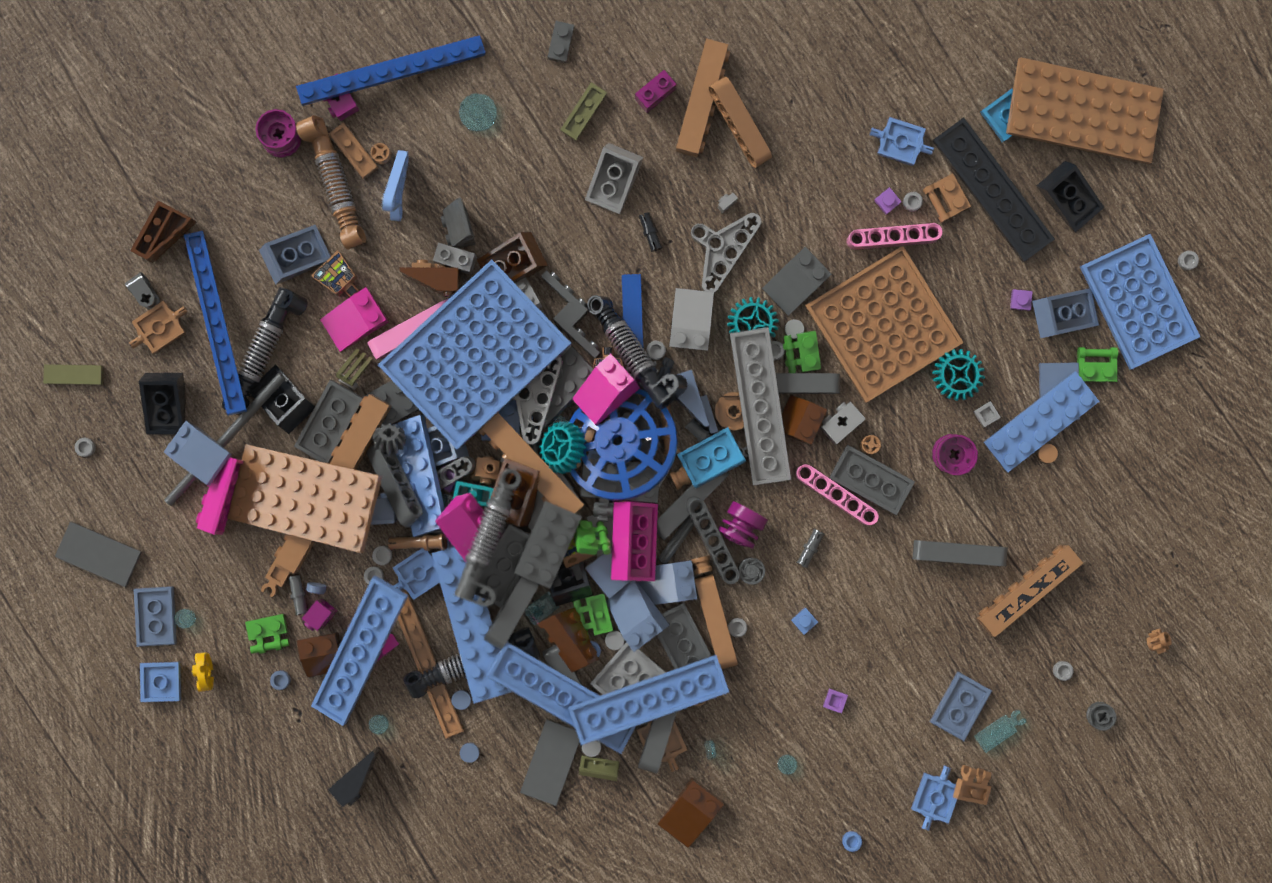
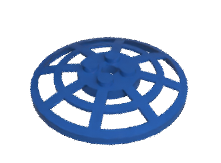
(626, 450)

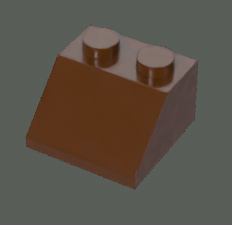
(802, 419)
(318, 653)

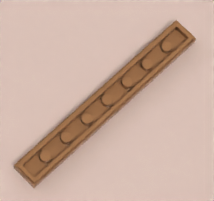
(424, 660)

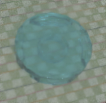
(477, 112)

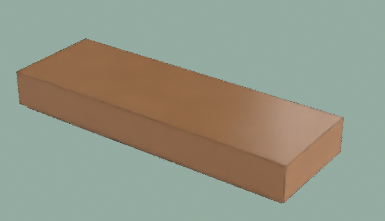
(353, 151)

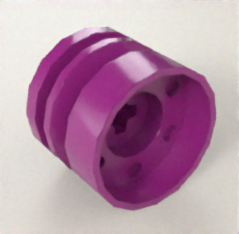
(269, 128)
(965, 454)
(742, 525)

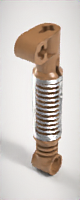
(315, 131)

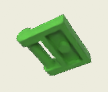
(1098, 370)

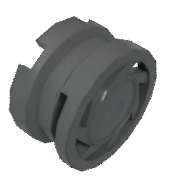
(751, 570)
(1101, 716)

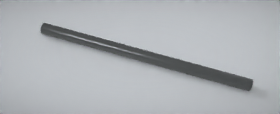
(230, 433)

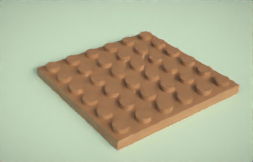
(884, 324)

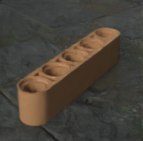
(740, 122)
(716, 621)

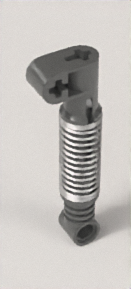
(484, 543)

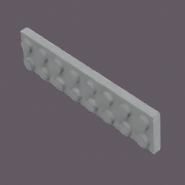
(760, 406)

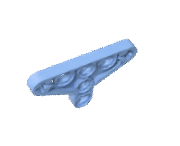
(394, 191)

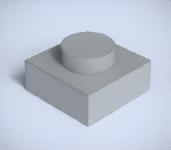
(726, 202)
(986, 414)

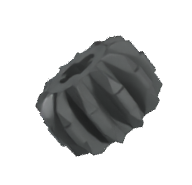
(389, 438)

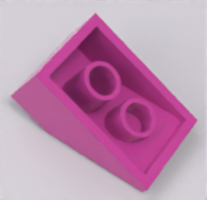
(354, 319)
(605, 390)

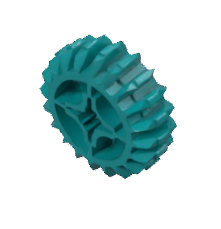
(744, 320)
(965, 380)
(557, 446)

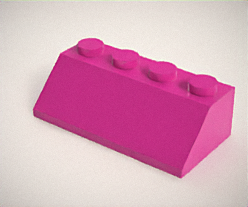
(218, 499)
(461, 522)
(634, 541)

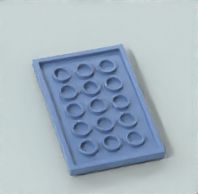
(1140, 301)

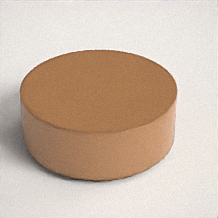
(1047, 453)

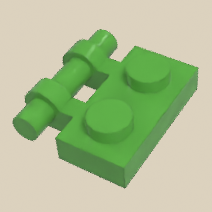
(808, 352)
(586, 536)
(598, 614)
(267, 627)

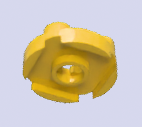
(202, 671)

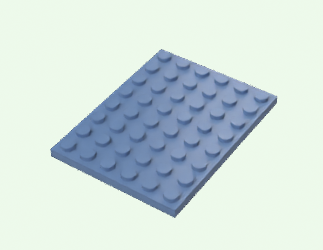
(474, 354)

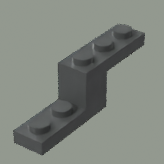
(571, 314)

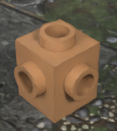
(486, 470)

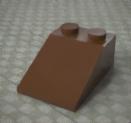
(517, 257)
(440, 280)
(525, 495)
(690, 812)

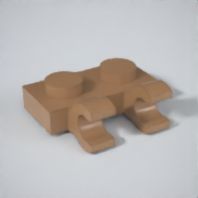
(972, 791)

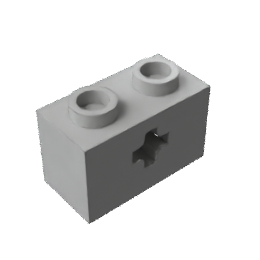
(455, 258)
(852, 420)

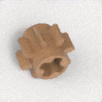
(1159, 641)

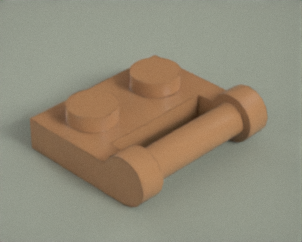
(952, 195)

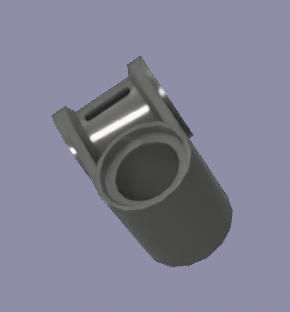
(141, 289)

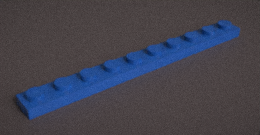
(390, 70)
(215, 323)

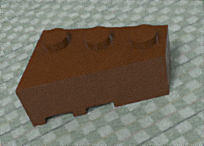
(161, 231)
(571, 639)

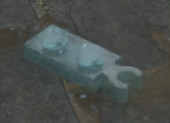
(998, 731)

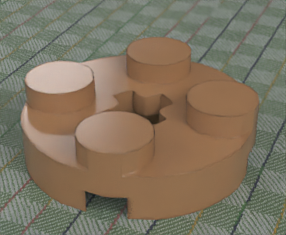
(721, 411)

